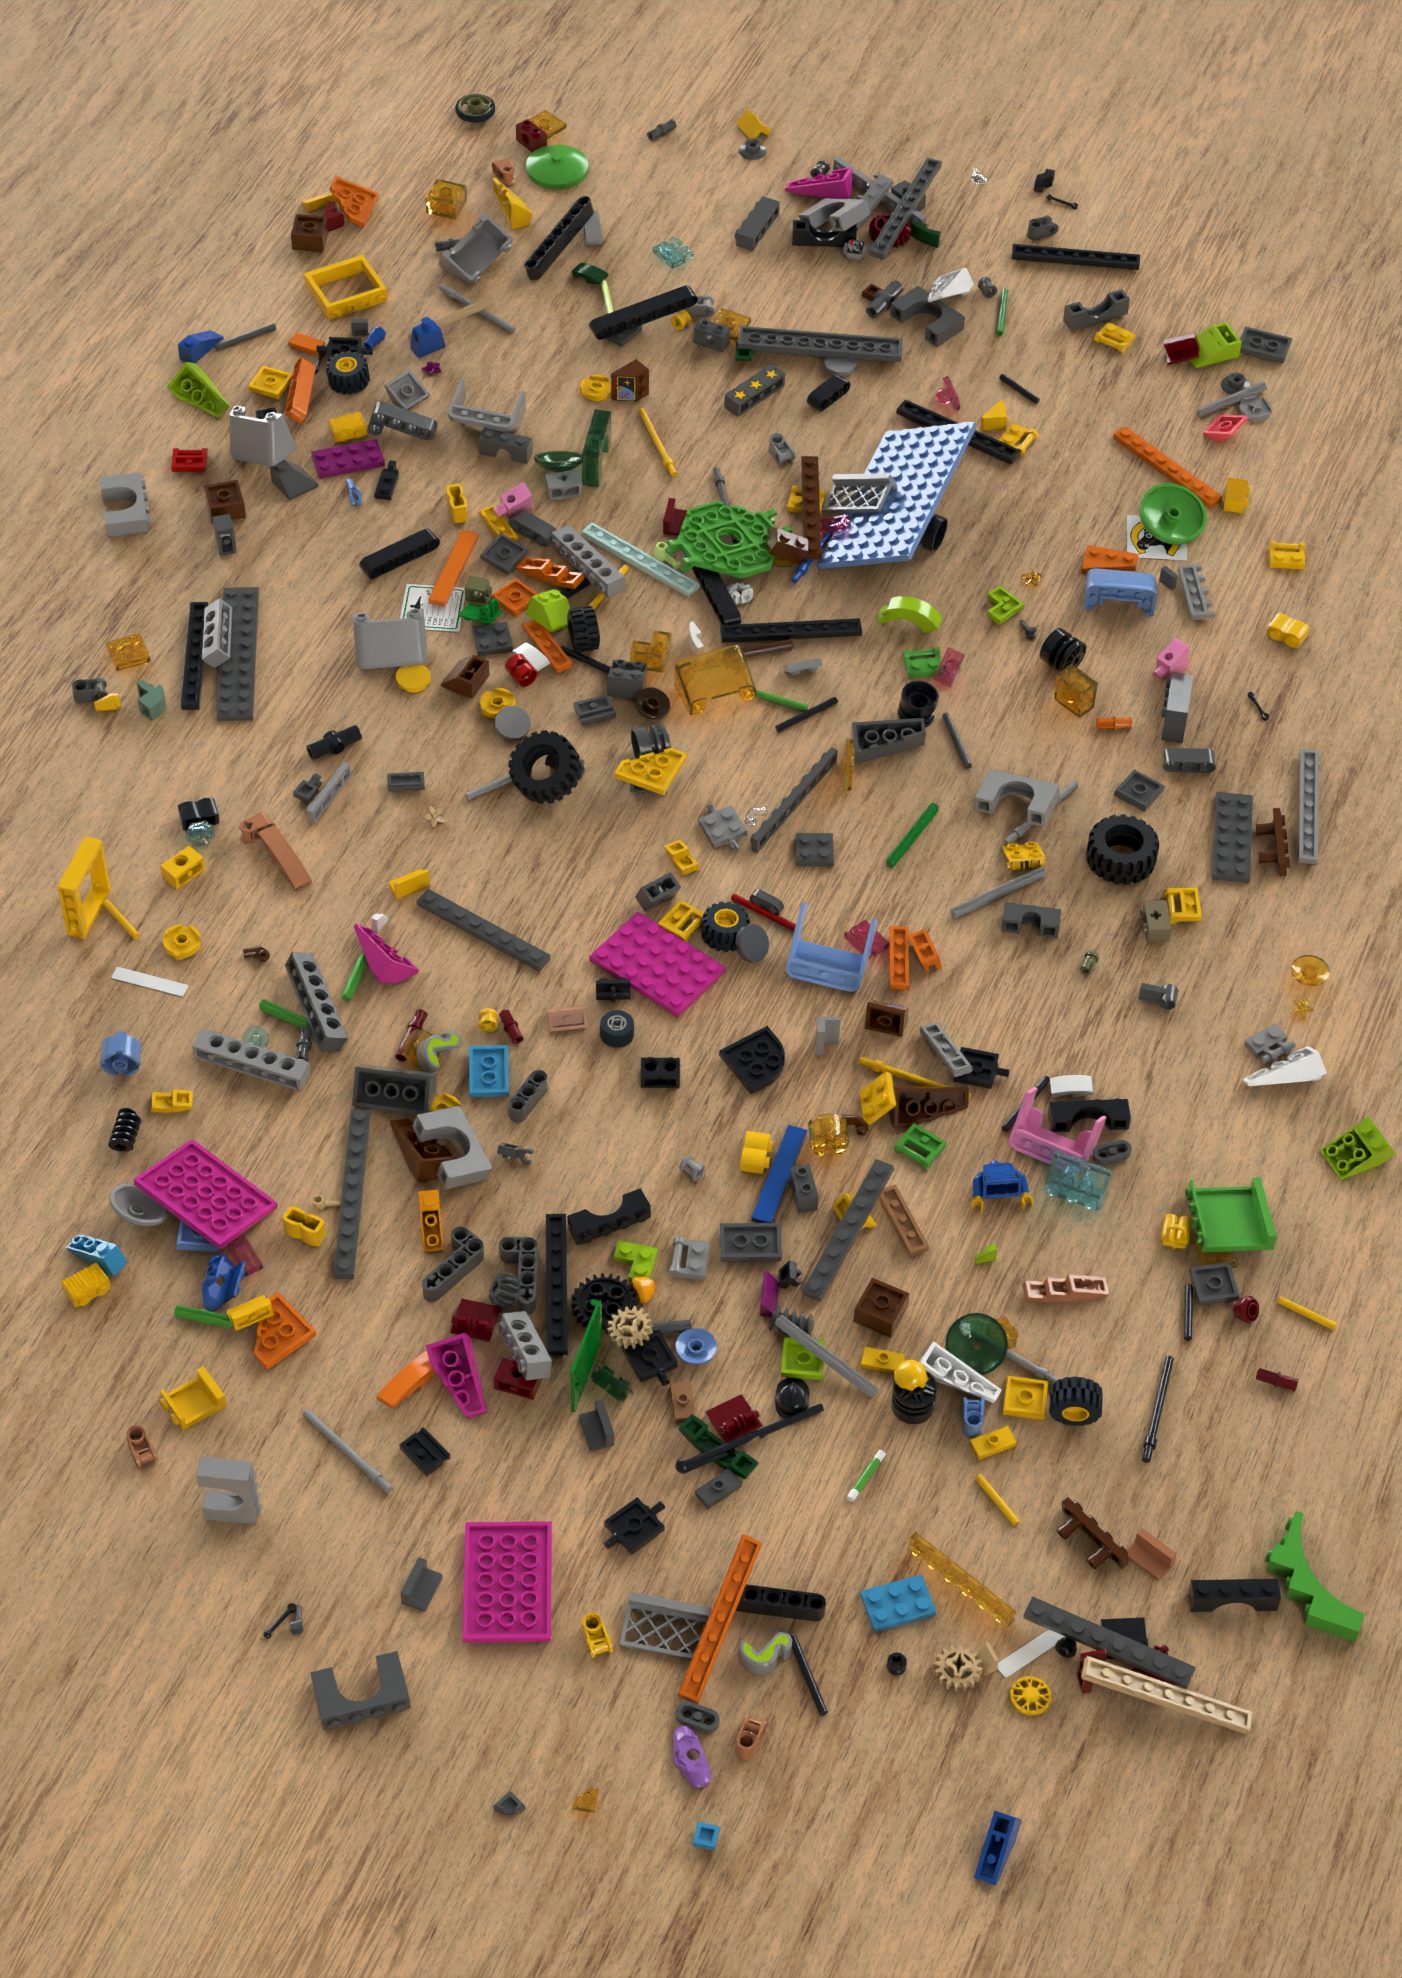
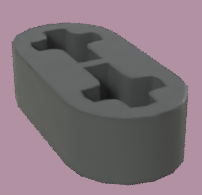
(767, 901)

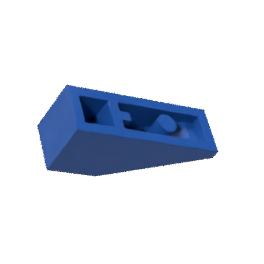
(197, 345)
(997, 1847)

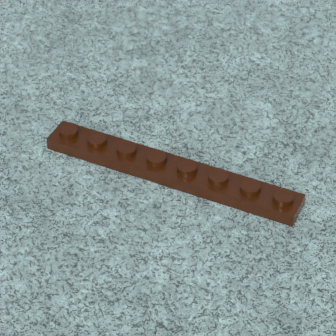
(811, 505)

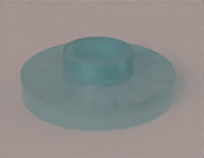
(257, 1036)

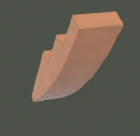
(284, 857)
(1066, 1290)

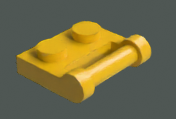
(1115, 337)
(1015, 434)
(795, 502)
(1284, 559)
(1188, 901)
(678, 916)

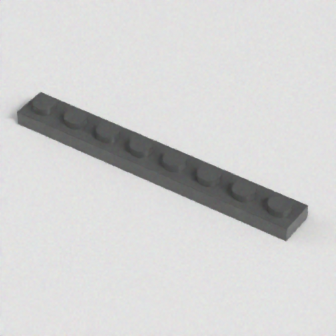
(791, 802)
(483, 930)
(848, 1230)
(1114, 1643)

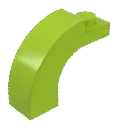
(911, 609)

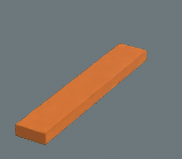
(453, 568)

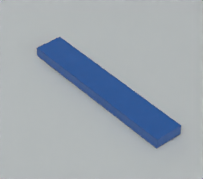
(779, 1175)

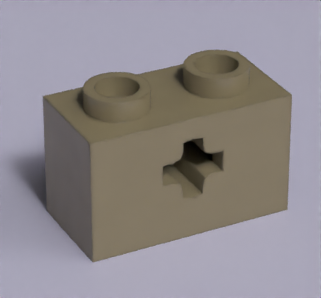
(1156, 921)

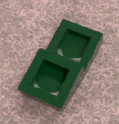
(924, 235)
(591, 273)
(743, 354)

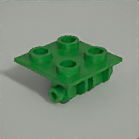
(485, 614)

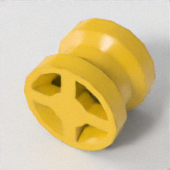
(681, 319)
(488, 1020)

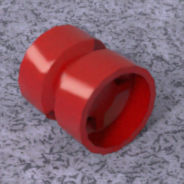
(521, 670)

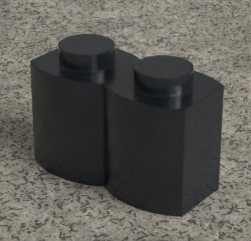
(201, 810)

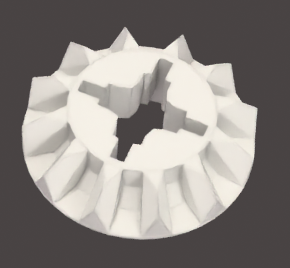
(746, 595)

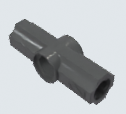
(884, 299)

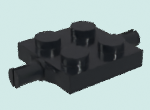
(340, 344)
(984, 1068)
(651, 1358)
(634, 1525)

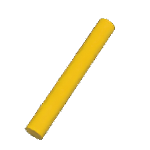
(121, 919)
(1306, 1313)
(997, 1500)

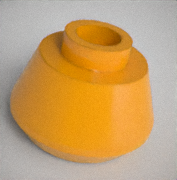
(644, 1289)

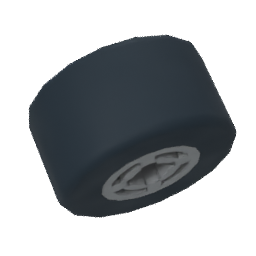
(616, 1028)

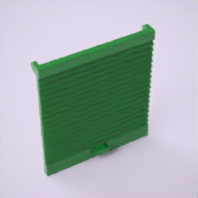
(586, 1354)

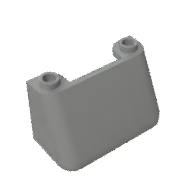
(476, 250)
(259, 440)
(390, 641)

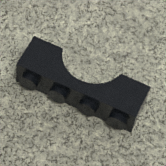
(806, 235)
(1065, 1114)
(587, 1226)
(1211, 1594)

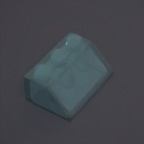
(1078, 1181)

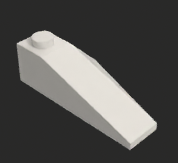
(951, 285)
(1299, 1067)
(956, 1374)

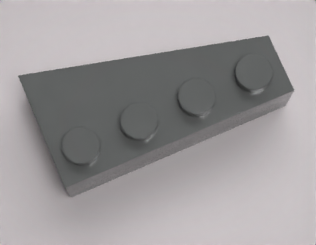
(1176, 706)
(886, 737)

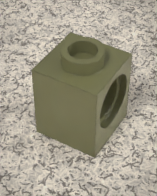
(477, 589)

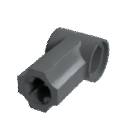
(1165, 996)

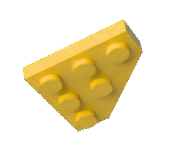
(652, 770)

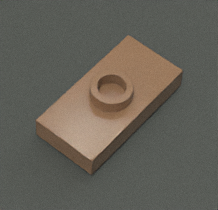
(682, 1401)

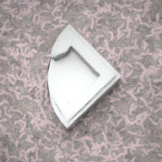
(378, 921)

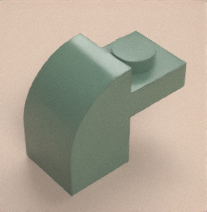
(152, 700)

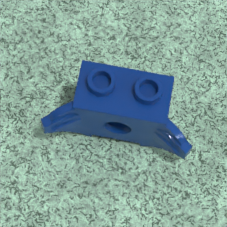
(215, 1295)

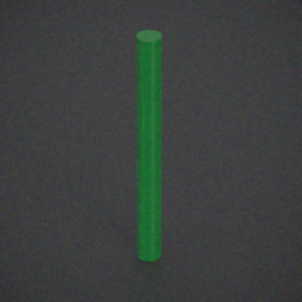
(1001, 319)

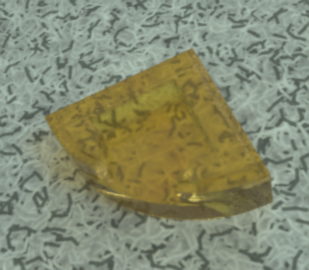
(586, 1801)

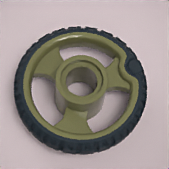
(475, 108)

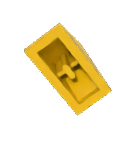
(995, 418)

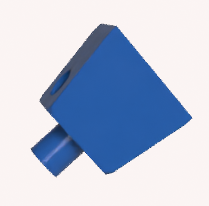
(426, 338)

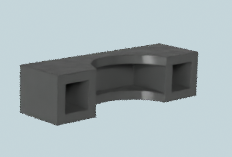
(1113, 306)

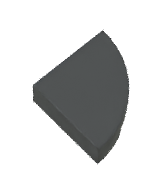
(509, 1805)

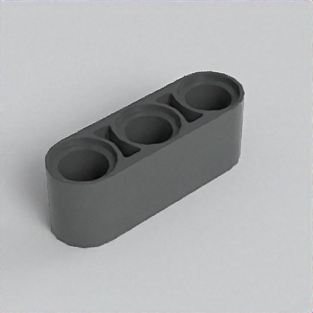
(532, 528)
(1188, 760)
(528, 1096)

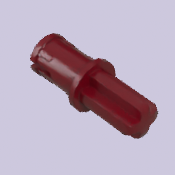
(511, 1026)
(1277, 1379)

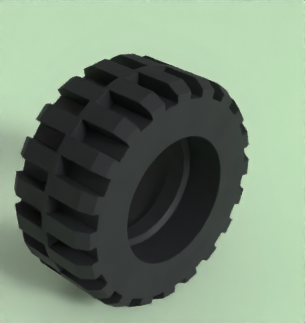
(529, 752)
(1126, 832)

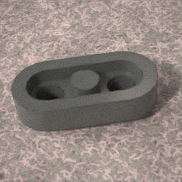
(1111, 1152)
(699, 1716)

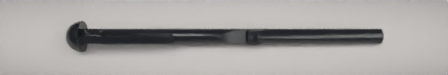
(721, 1451)

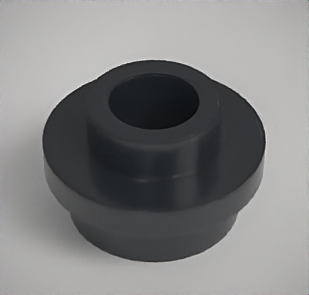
(1066, 1647)

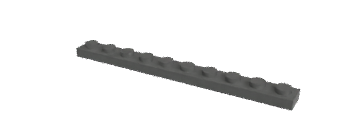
(905, 208)
(352, 1194)

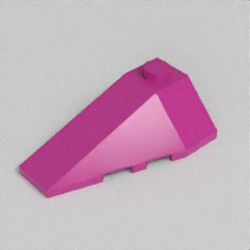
(832, 186)
(383, 958)
(458, 1369)

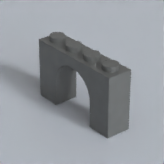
(916, 302)
(338, 1710)

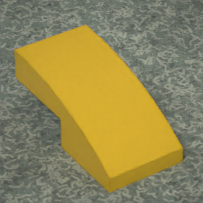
(681, 857)
(176, 1102)

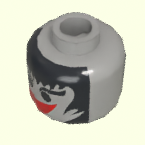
(855, 250)

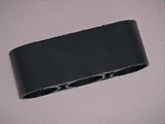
(828, 392)

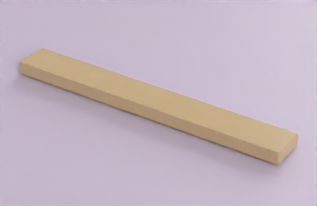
(1166, 1695)

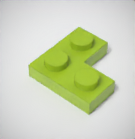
(1006, 605)
(639, 1256)

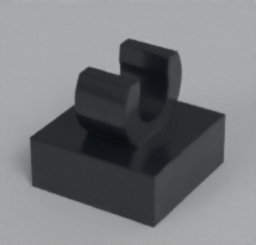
(788, 1275)

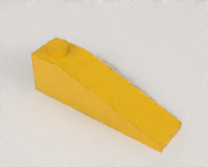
(512, 206)

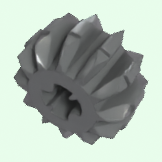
(504, 1290)

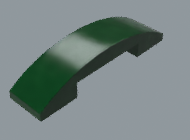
(703, 1440)

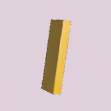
(497, 524)

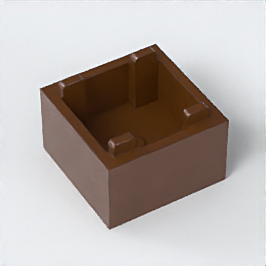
(309, 232)
(225, 499)
(881, 1307)

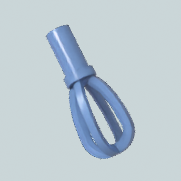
(352, 489)

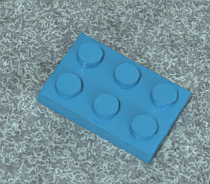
(488, 1071)
(898, 1603)

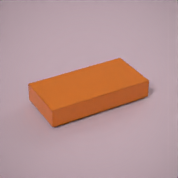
(305, 343)

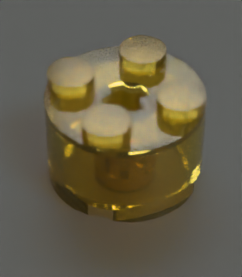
(828, 1134)

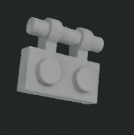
(1266, 1040)

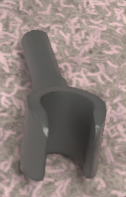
(1029, 631)
(296, 1626)

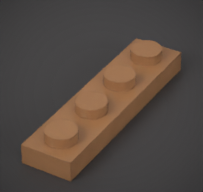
(903, 1221)

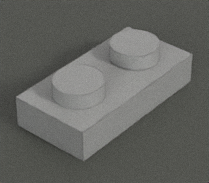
(810, 665)

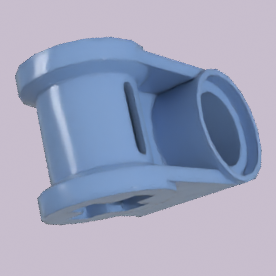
(972, 1414)

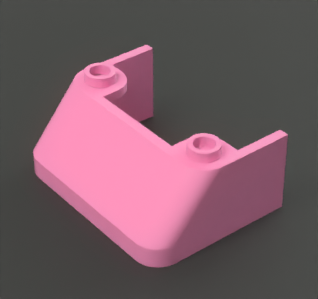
(1042, 1143)

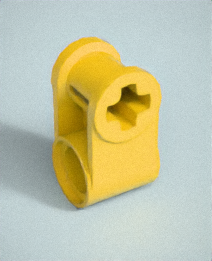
(597, 1638)

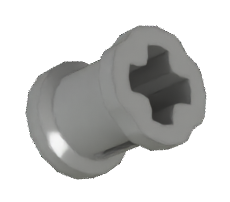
(686, 1165)

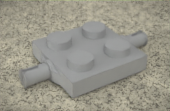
(722, 827)

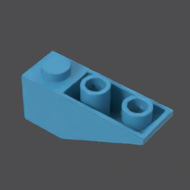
(102, 1252)

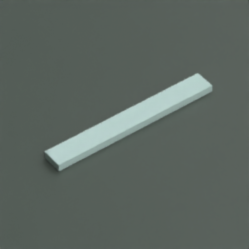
(640, 559)

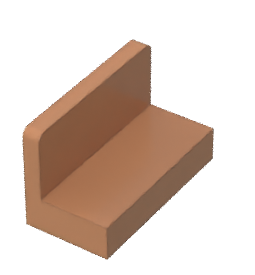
(567, 1018)
(1151, 1554)

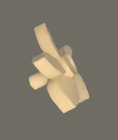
(434, 816)

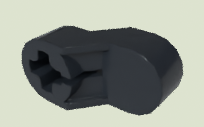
(1044, 180)

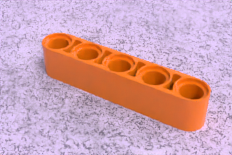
(300, 390)

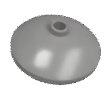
(136, 1206)

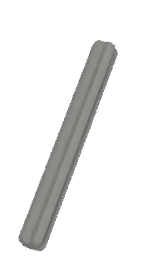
(1231, 399)

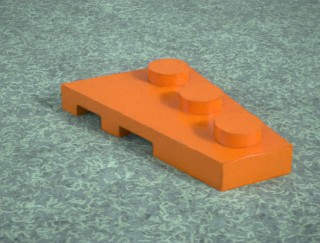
(1108, 559)

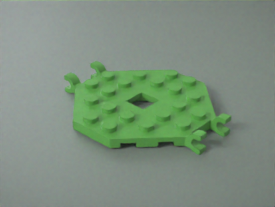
(713, 520)

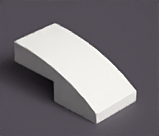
(695, 637)
(533, 655)
(1071, 1084)

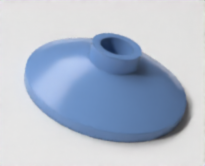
(696, 1339)

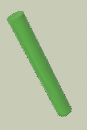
(780, 700)

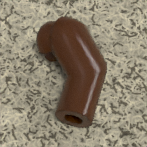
(257, 952)
(858, 1122)

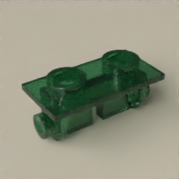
(618, 1386)

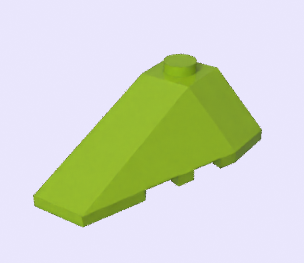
(197, 389)

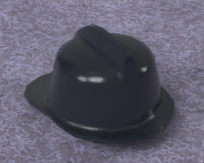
(791, 1397)

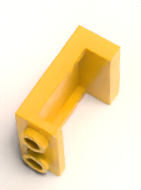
(193, 1400)

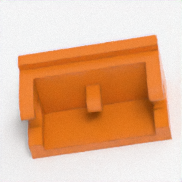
(925, 949)

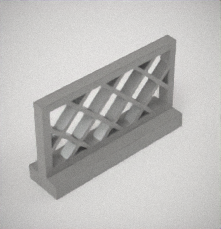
(860, 483)
(666, 1608)

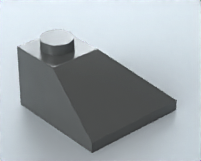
(291, 479)

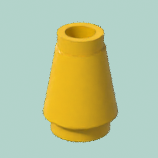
(108, 702)

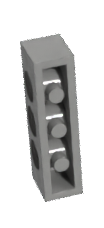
(217, 633)
(525, 1345)

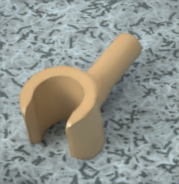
(323, 1203)

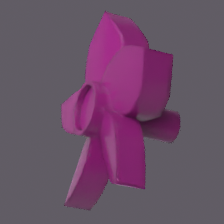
(432, 367)

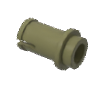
(1091, 957)

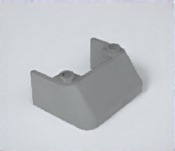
(485, 418)

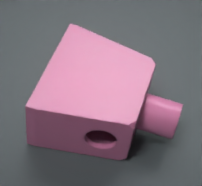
(514, 501)
(1172, 659)

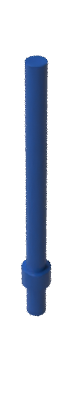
(803, 568)

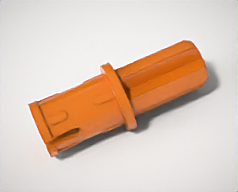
(1114, 723)

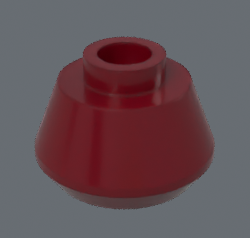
(1246, 1309)

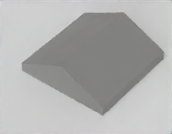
(406, 390)

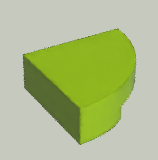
(987, 1255)

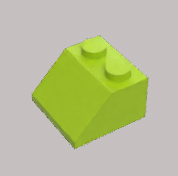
(549, 609)

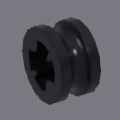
(896, 1657)

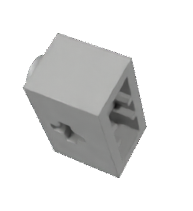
(563, 484)

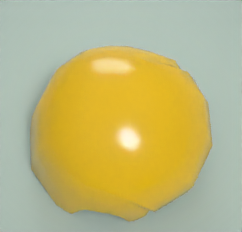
(910, 1375)

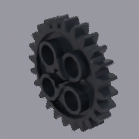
(607, 1289)

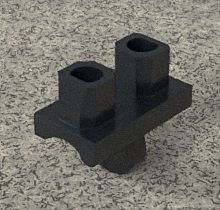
(613, 989)

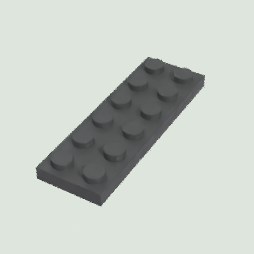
(1232, 837)

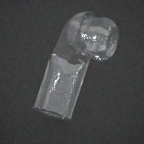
(749, 818)

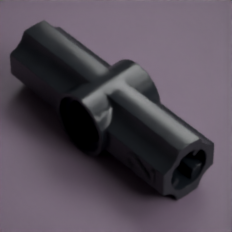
(334, 742)

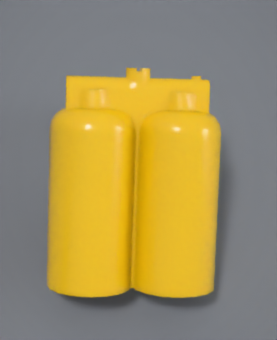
(1176, 1231)

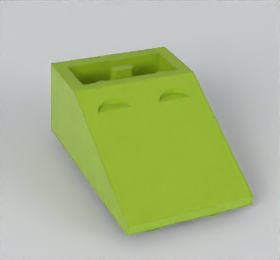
(1217, 345)
(1357, 1150)

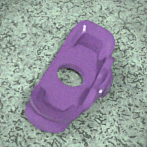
(696, 1771)

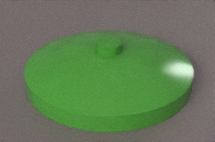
(557, 166)
(1172, 514)

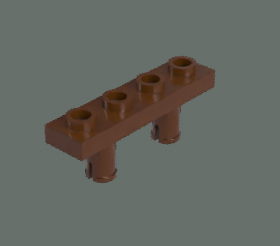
(1281, 848)
(1101, 1537)

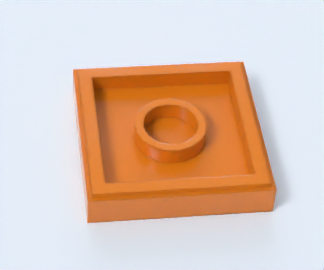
(514, 597)

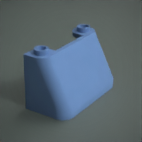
(1120, 586)

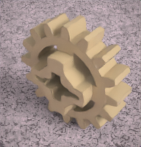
(630, 1327)
(969, 1667)

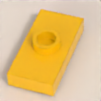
(881, 1360)
(993, 1443)

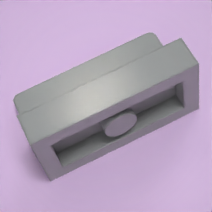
(827, 1032)

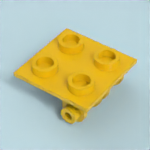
(1018, 854)

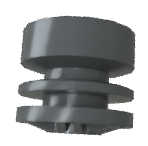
(650, 742)

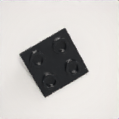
(1129, 1627)

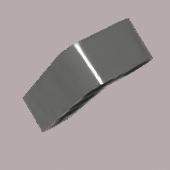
(401, 420)
(515, 1251)
(436, 1283)

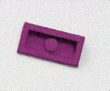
(769, 1295)

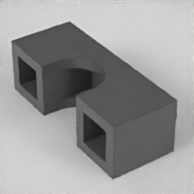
(518, 446)
(1044, 918)

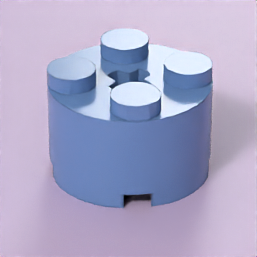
(120, 1054)

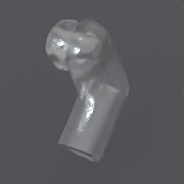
(978, 178)

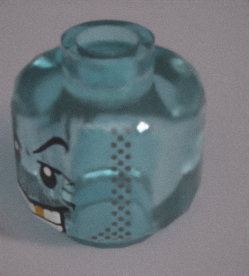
(200, 833)

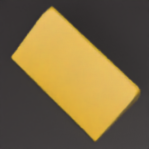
(318, 202)

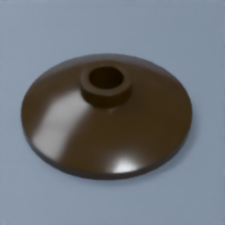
(655, 698)

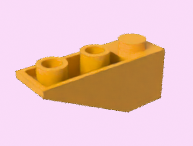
(430, 1220)

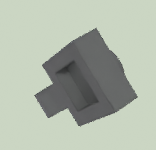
(308, 790)
(510, 1151)

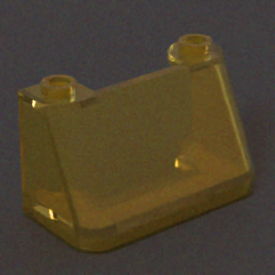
(713, 676)

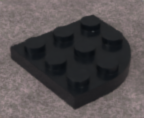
(755, 1059)

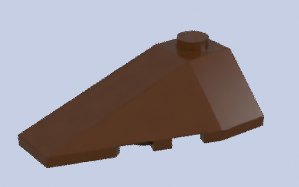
(926, 1103)
(421, 1157)

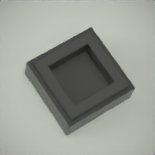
(359, 326)
(1168, 577)

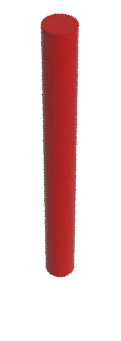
(764, 912)

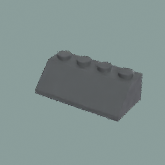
(394, 1089)

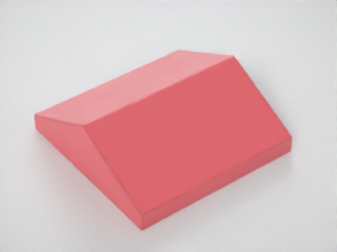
(1224, 427)

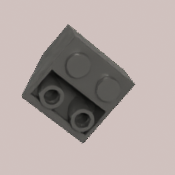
(626, 678)

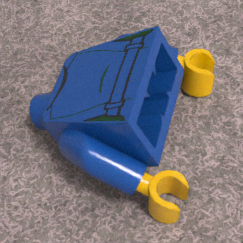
(1000, 1181)

